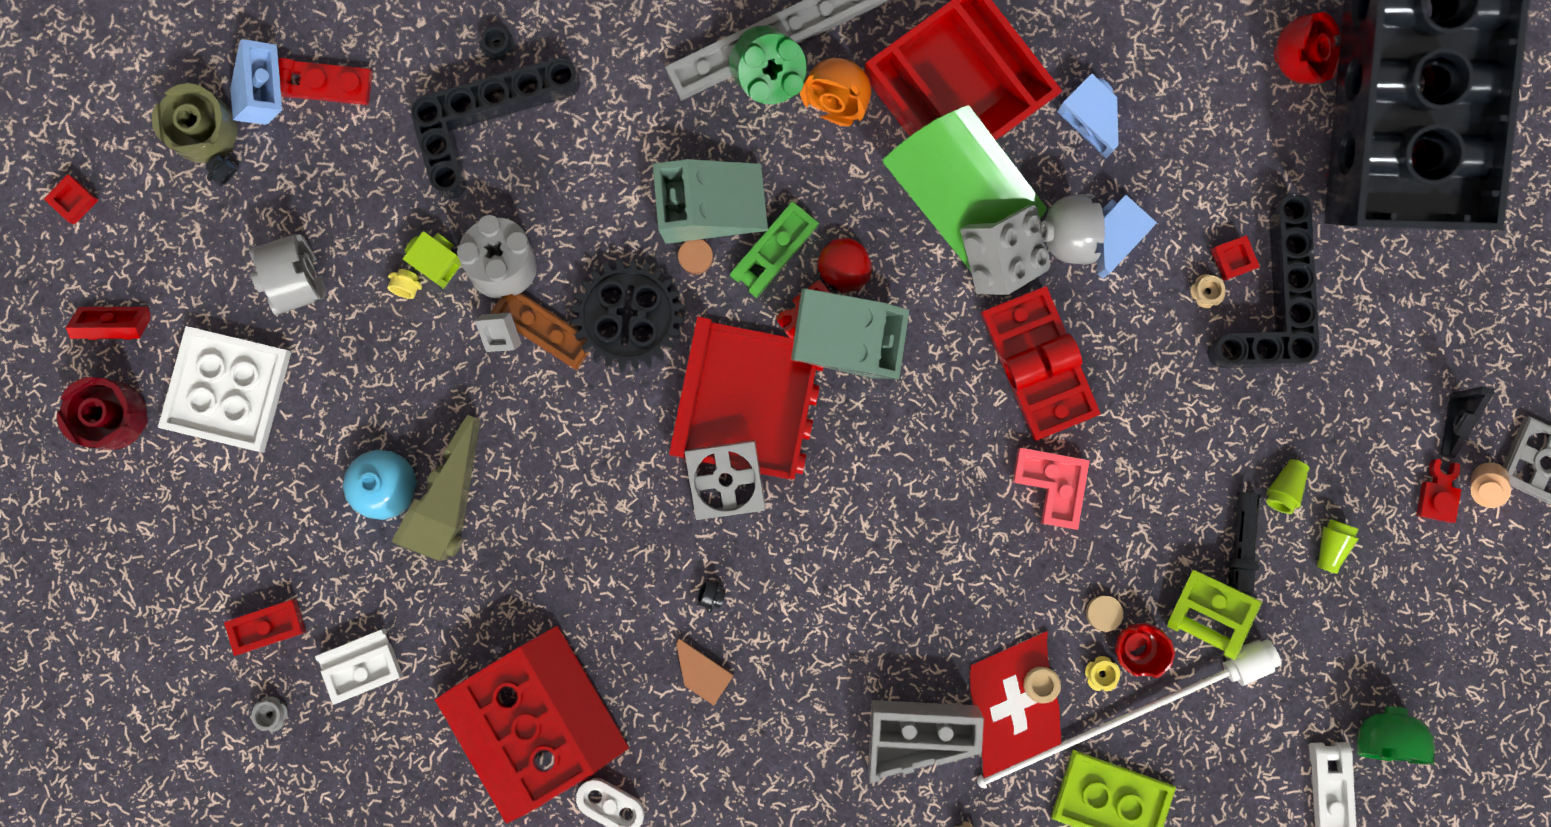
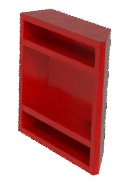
(960, 60)

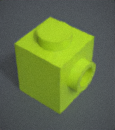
(432, 258)

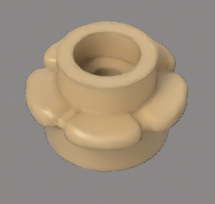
(1216, 287)

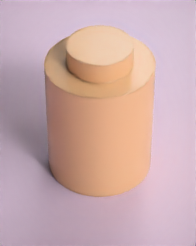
(1490, 485)

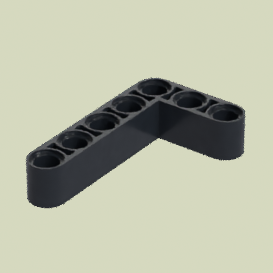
(481, 110)
(1284, 295)

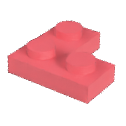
(1063, 480)

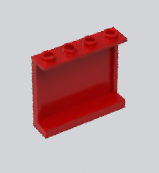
(745, 390)

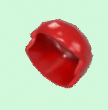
(845, 265)
(1156, 657)

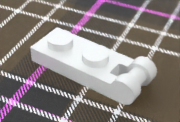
(1333, 789)

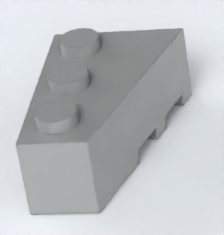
(920, 735)

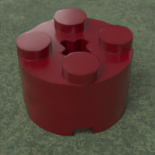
(101, 413)

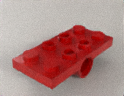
(1040, 363)

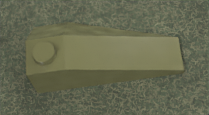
(438, 518)

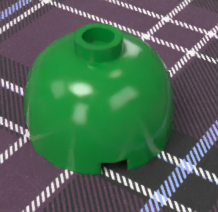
(1396, 737)

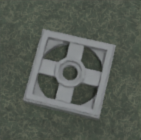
(1520, 450)
(745, 476)

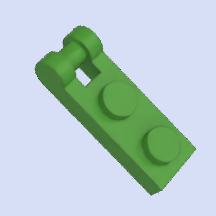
(775, 248)

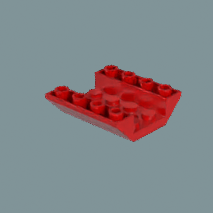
(553, 713)

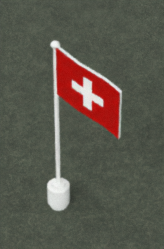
(1027, 731)

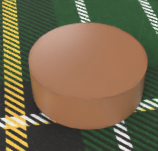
(695, 256)

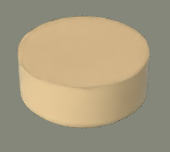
(1104, 613)
(1041, 684)

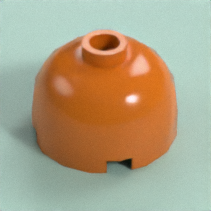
(838, 89)

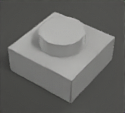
(498, 332)

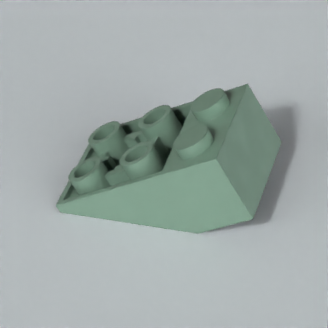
(708, 199)
(850, 334)

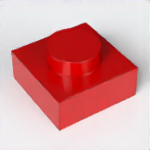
(71, 199)
(1235, 258)

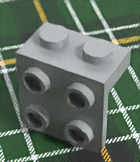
(1006, 252)

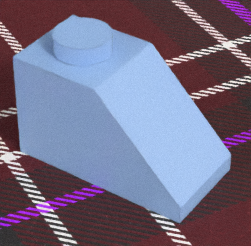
(256, 83)
(1094, 114)
(1124, 229)

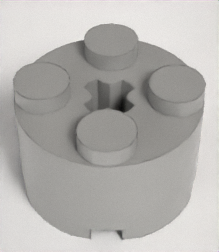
(497, 257)
(287, 273)

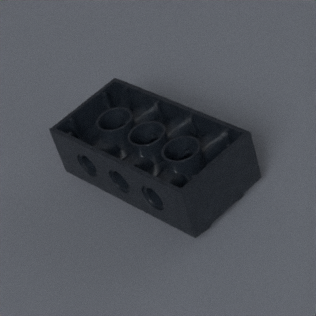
(1457, 123)

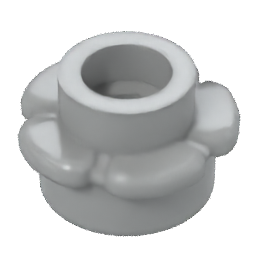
(261, 719)

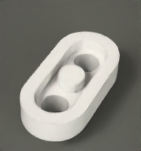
(608, 809)

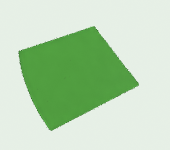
(960, 176)

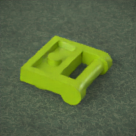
(1219, 603)

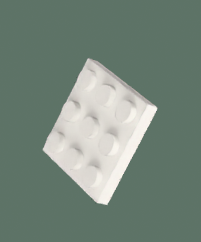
(224, 389)

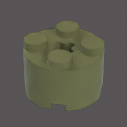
(194, 123)

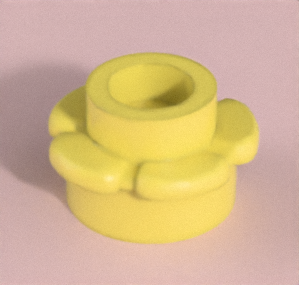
(404, 283)
(1111, 676)

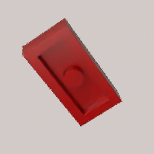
(108, 323)
(265, 627)

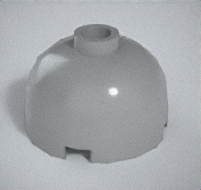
(1074, 229)

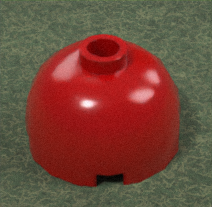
(1308, 49)

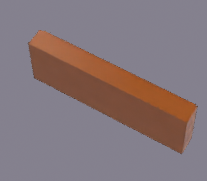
(543, 328)

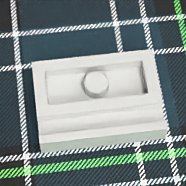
(359, 666)

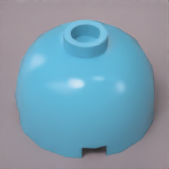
(379, 484)

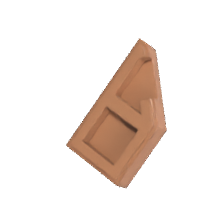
(701, 673)

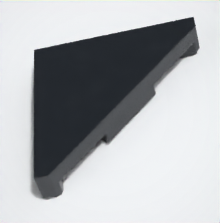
(1462, 415)

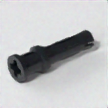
(1243, 564)

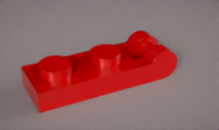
(325, 82)

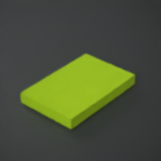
(1110, 795)

